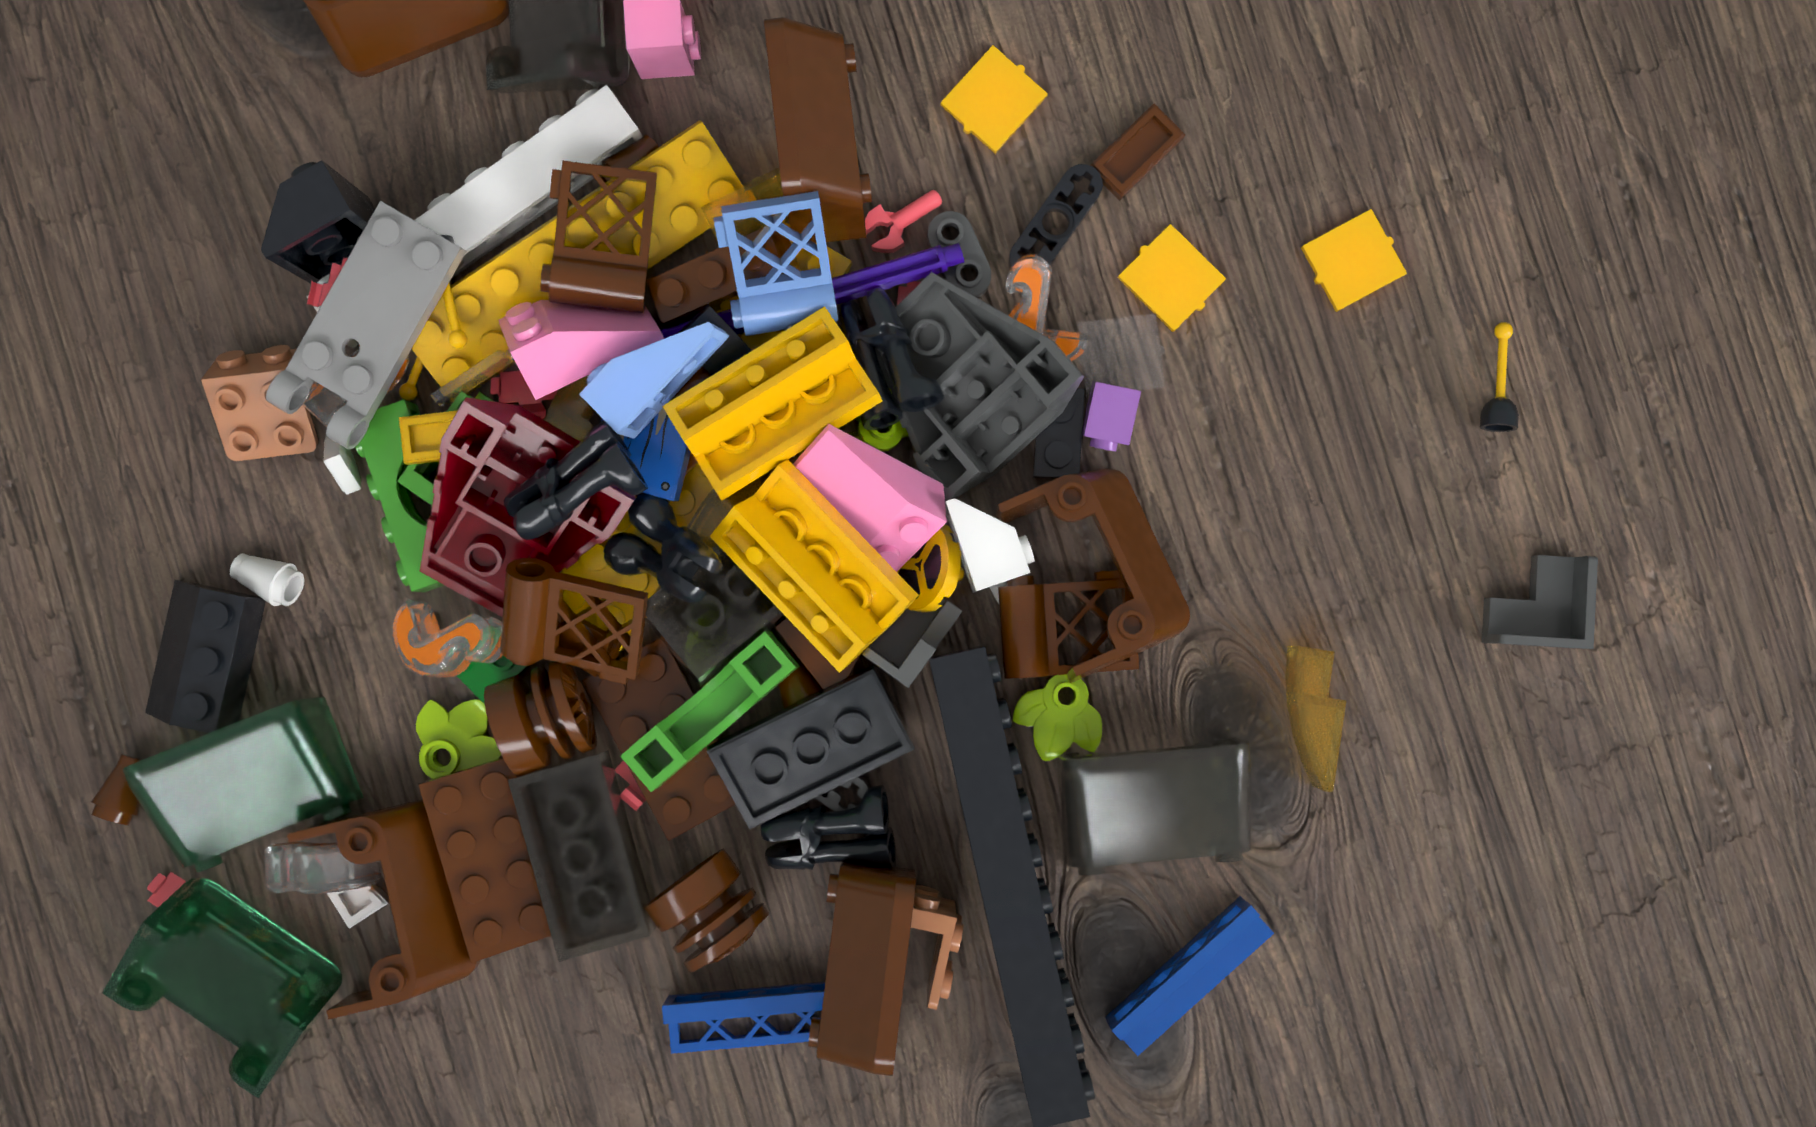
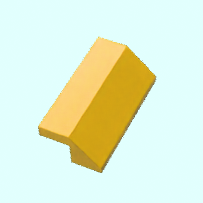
(772, 403)
(814, 565)

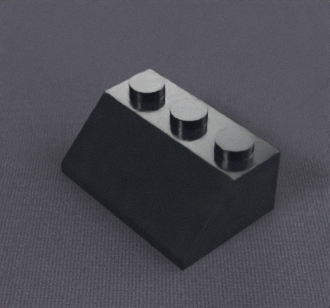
(315, 221)
(205, 657)

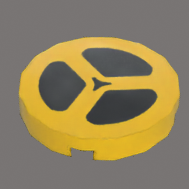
(933, 570)

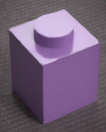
(1110, 415)

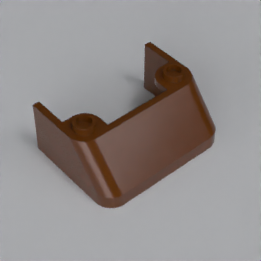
(387, 33)
(816, 125)
(1156, 602)
(419, 899)
(865, 967)

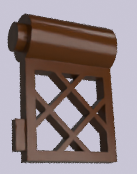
(591, 275)
(534, 614)
(1030, 625)

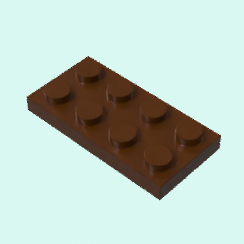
(633, 710)
(485, 859)

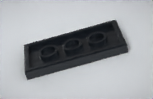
(810, 747)

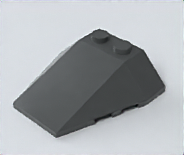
(995, 378)

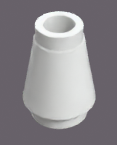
(270, 579)

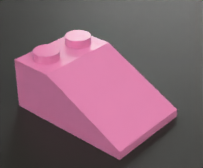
(661, 38)
(568, 341)
(875, 493)

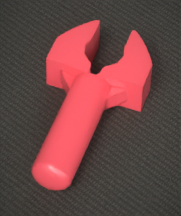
(899, 220)

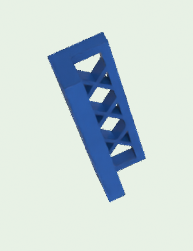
(1188, 975)
(741, 1003)

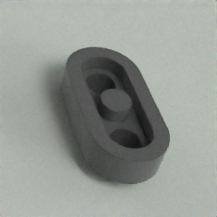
(971, 249)

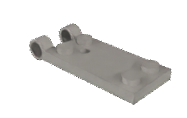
(380, 302)

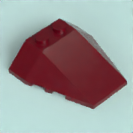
(469, 531)

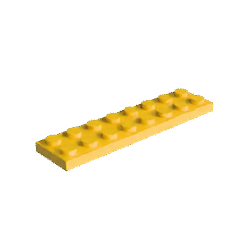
(688, 176)

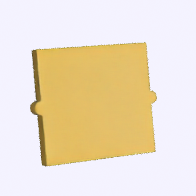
(994, 99)
(1353, 260)
(1171, 278)

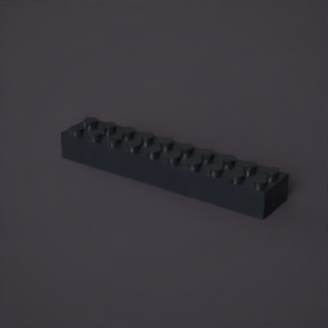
(1011, 893)

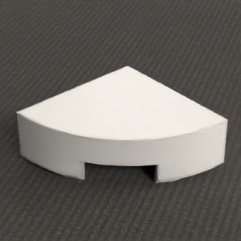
(342, 466)
(358, 903)

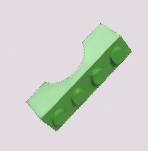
(402, 522)
(710, 711)

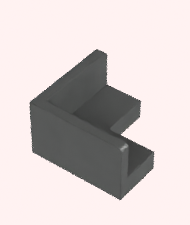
(1558, 606)
(911, 641)

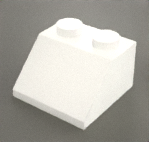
(987, 546)

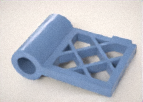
(778, 298)

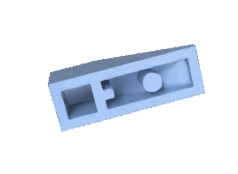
(638, 384)

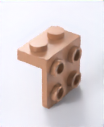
(244, 418)
(939, 917)

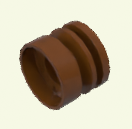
(530, 720)
(707, 911)

